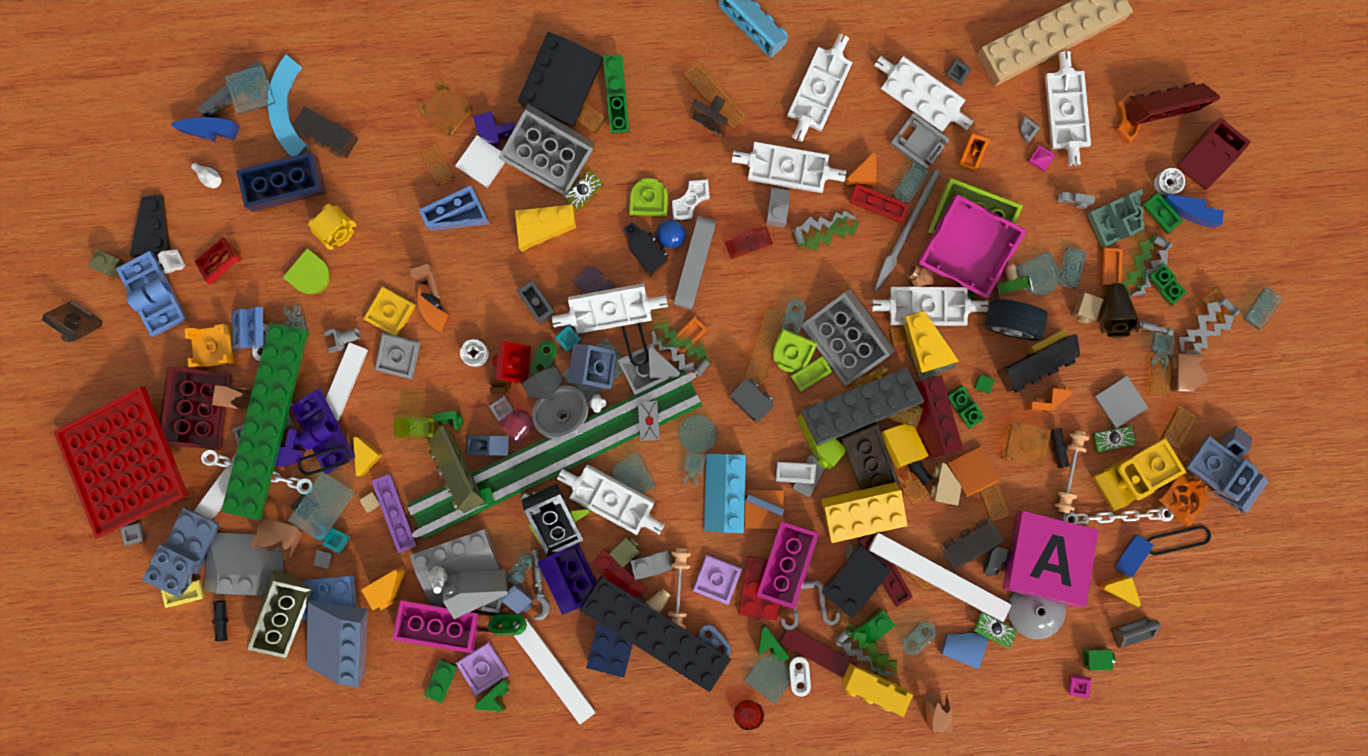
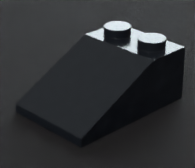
(551, 519)
(855, 581)

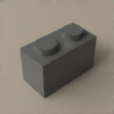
(536, 302)

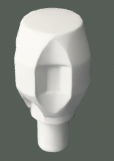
(207, 175)
(597, 403)
(437, 578)

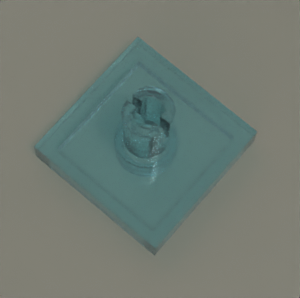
(250, 90)

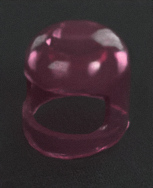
(517, 425)

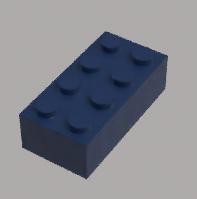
(281, 182)
(609, 651)

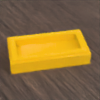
(1047, 341)

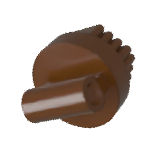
(499, 386)

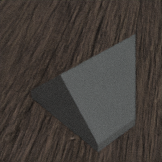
(543, 383)

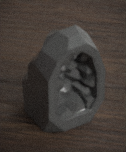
(995, 560)

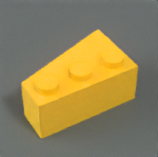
(541, 224)
(926, 343)
(876, 690)

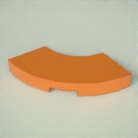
(1125, 129)
(431, 314)

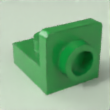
(446, 417)

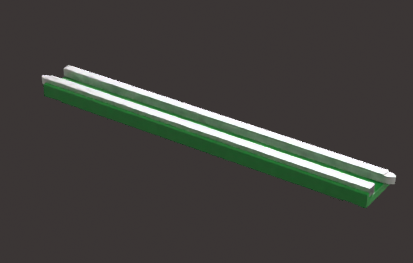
(549, 456)

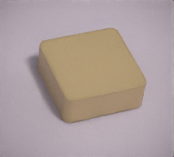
(370, 502)

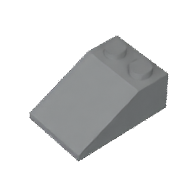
(473, 589)

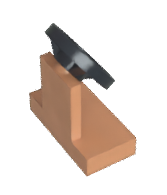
(427, 274)

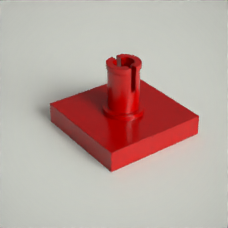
(511, 362)

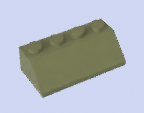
(455, 471)
(279, 615)

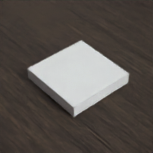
(481, 161)

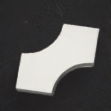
(696, 193)

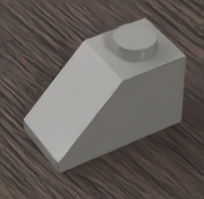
(778, 207)
(651, 564)

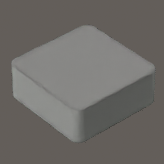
(323, 559)

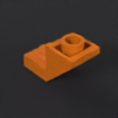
(1054, 397)

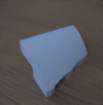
(965, 647)

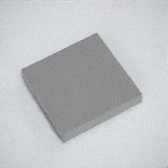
(397, 355)
(1120, 402)

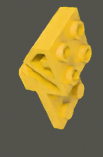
(1139, 475)

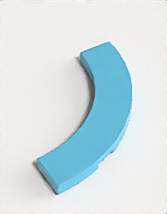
(279, 112)

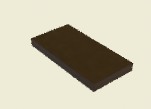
(869, 457)

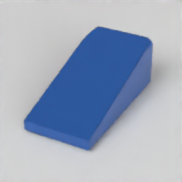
(1133, 555)

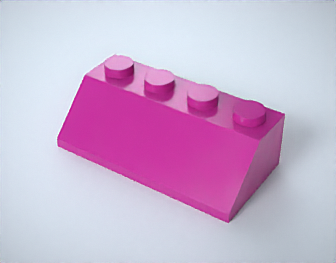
(788, 565)
(435, 627)

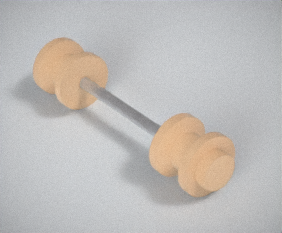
(1077, 445)
(680, 563)

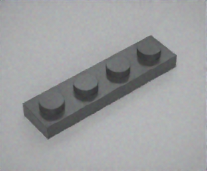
(220, 99)

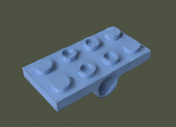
(151, 294)
(332, 590)

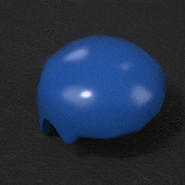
(670, 234)

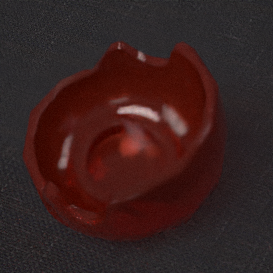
(748, 715)

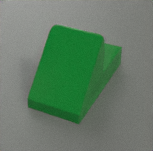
(768, 640)
(491, 701)

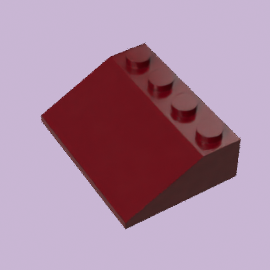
(188, 410)

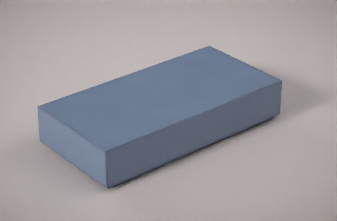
(764, 504)

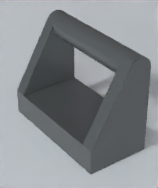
(1135, 631)

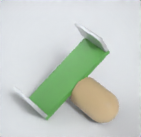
(1013, 283)

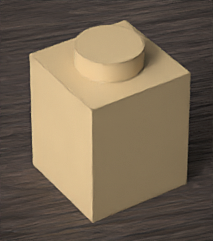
(1087, 308)

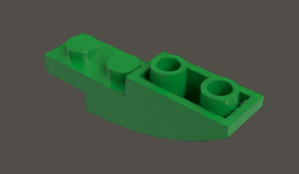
(616, 93)

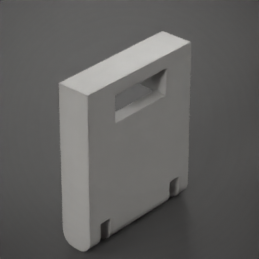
(922, 144)

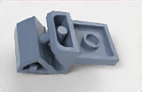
(1229, 476)
(182, 553)

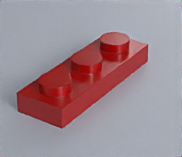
(879, 203)
(616, 574)

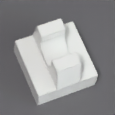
(171, 261)

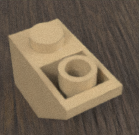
(946, 487)

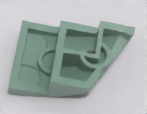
(1118, 219)

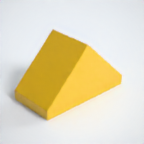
(365, 456)
(1122, 588)

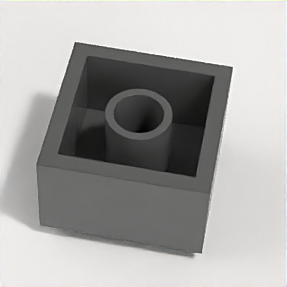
(751, 400)

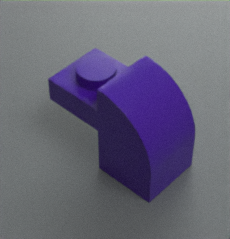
(489, 131)
(290, 454)

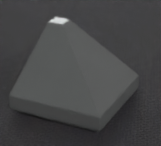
(958, 71)

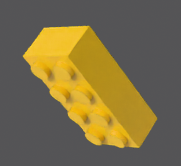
(864, 512)

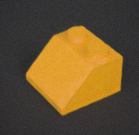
(384, 590)

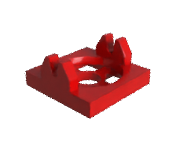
(219, 249)

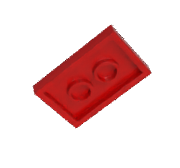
(750, 603)

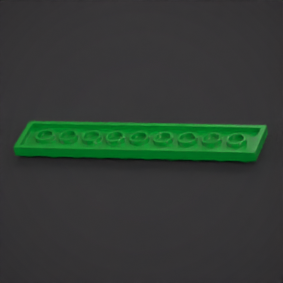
(265, 421)

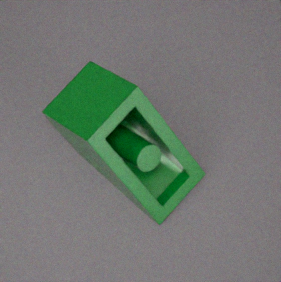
(876, 625)

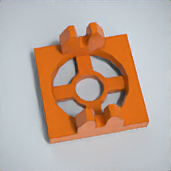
(1176, 507)

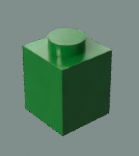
(1098, 658)

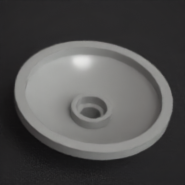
(548, 413)
(1027, 621)

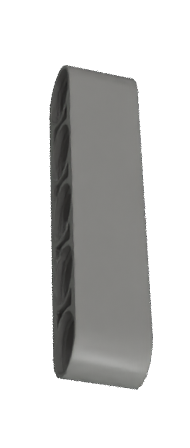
(695, 262)

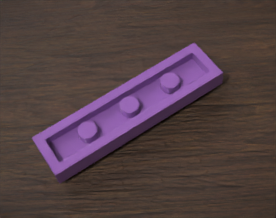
(394, 513)

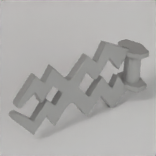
(1203, 332)

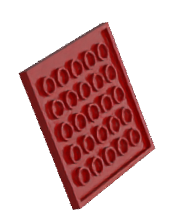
(120, 462)

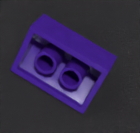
(568, 577)

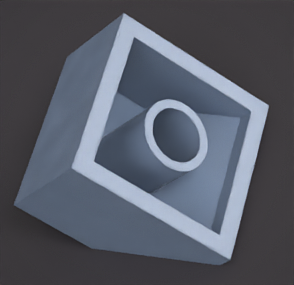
(592, 366)

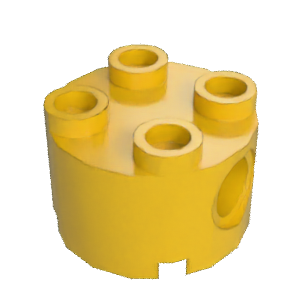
(332, 226)

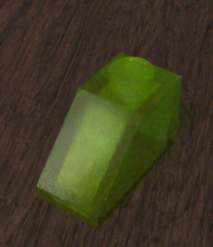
(413, 427)

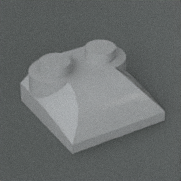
(639, 375)

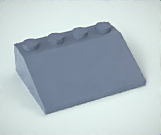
(337, 641)

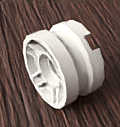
(1172, 175)
(479, 359)

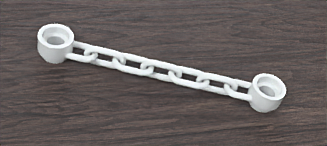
(299, 487)
(1159, 515)

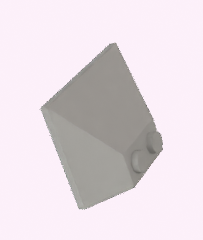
(237, 568)

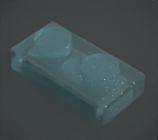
(910, 183)
(1072, 267)
(1262, 308)

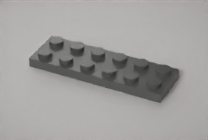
(862, 406)

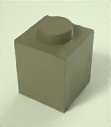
(105, 263)
(625, 551)

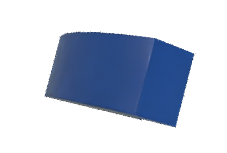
(207, 127)
(1195, 210)

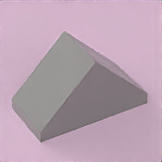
(659, 366)

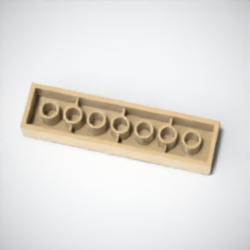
(1049, 36)

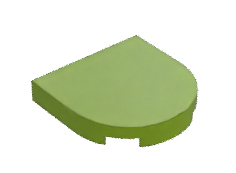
(648, 199)
(309, 273)
(792, 351)

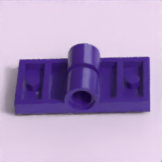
(320, 430)

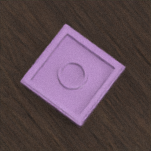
(717, 579)
(482, 668)

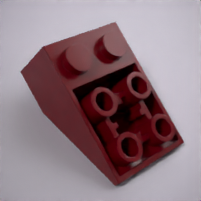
(1213, 153)

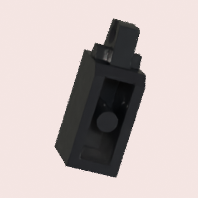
(645, 250)

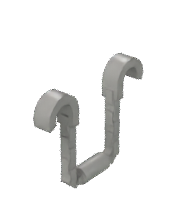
(810, 584)

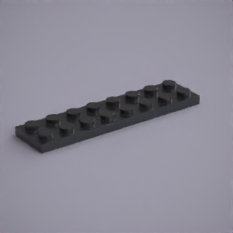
(655, 633)

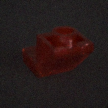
(748, 242)

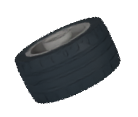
(1016, 319)

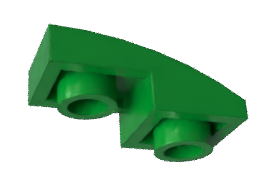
(1167, 286)
(965, 407)

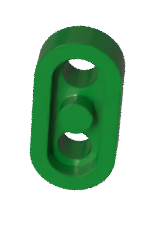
(544, 359)
(509, 624)

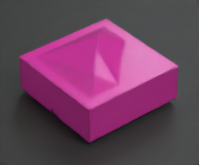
(1041, 158)
(1079, 686)

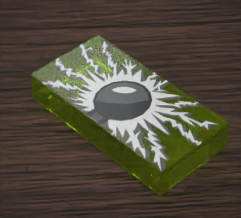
(583, 190)

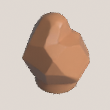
(920, 276)

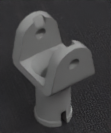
(342, 338)

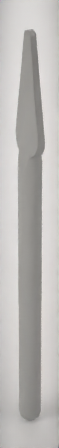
(890, 260)

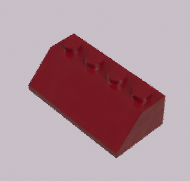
(1170, 103)
(937, 423)

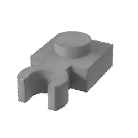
(1081, 201)

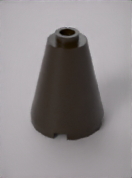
(1118, 313)

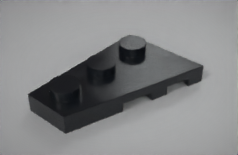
(151, 227)

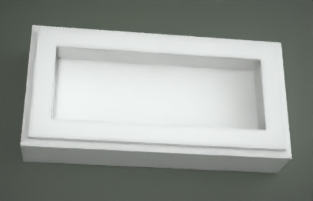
(796, 472)

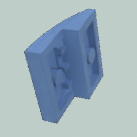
(247, 328)

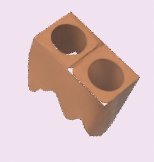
(1186, 373)
(231, 397)
(277, 534)
(936, 715)

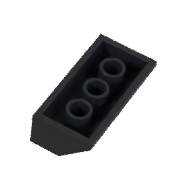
(1039, 363)

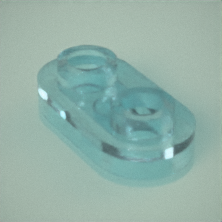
(792, 317)
(520, 567)
(919, 639)

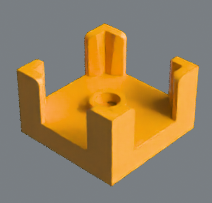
(211, 346)

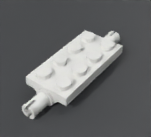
(820, 88)
(923, 93)
(1067, 109)
(788, 167)
(942, 304)
(609, 309)
(611, 499)

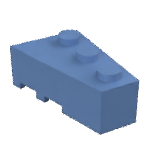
(455, 211)

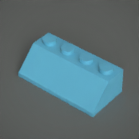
(755, 24)
(725, 493)

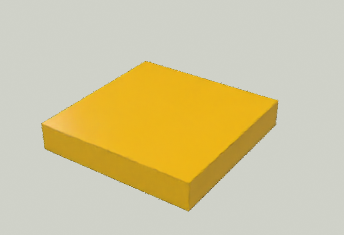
(389, 312)
(904, 445)

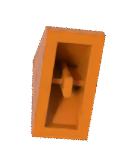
(974, 150)
(865, 174)

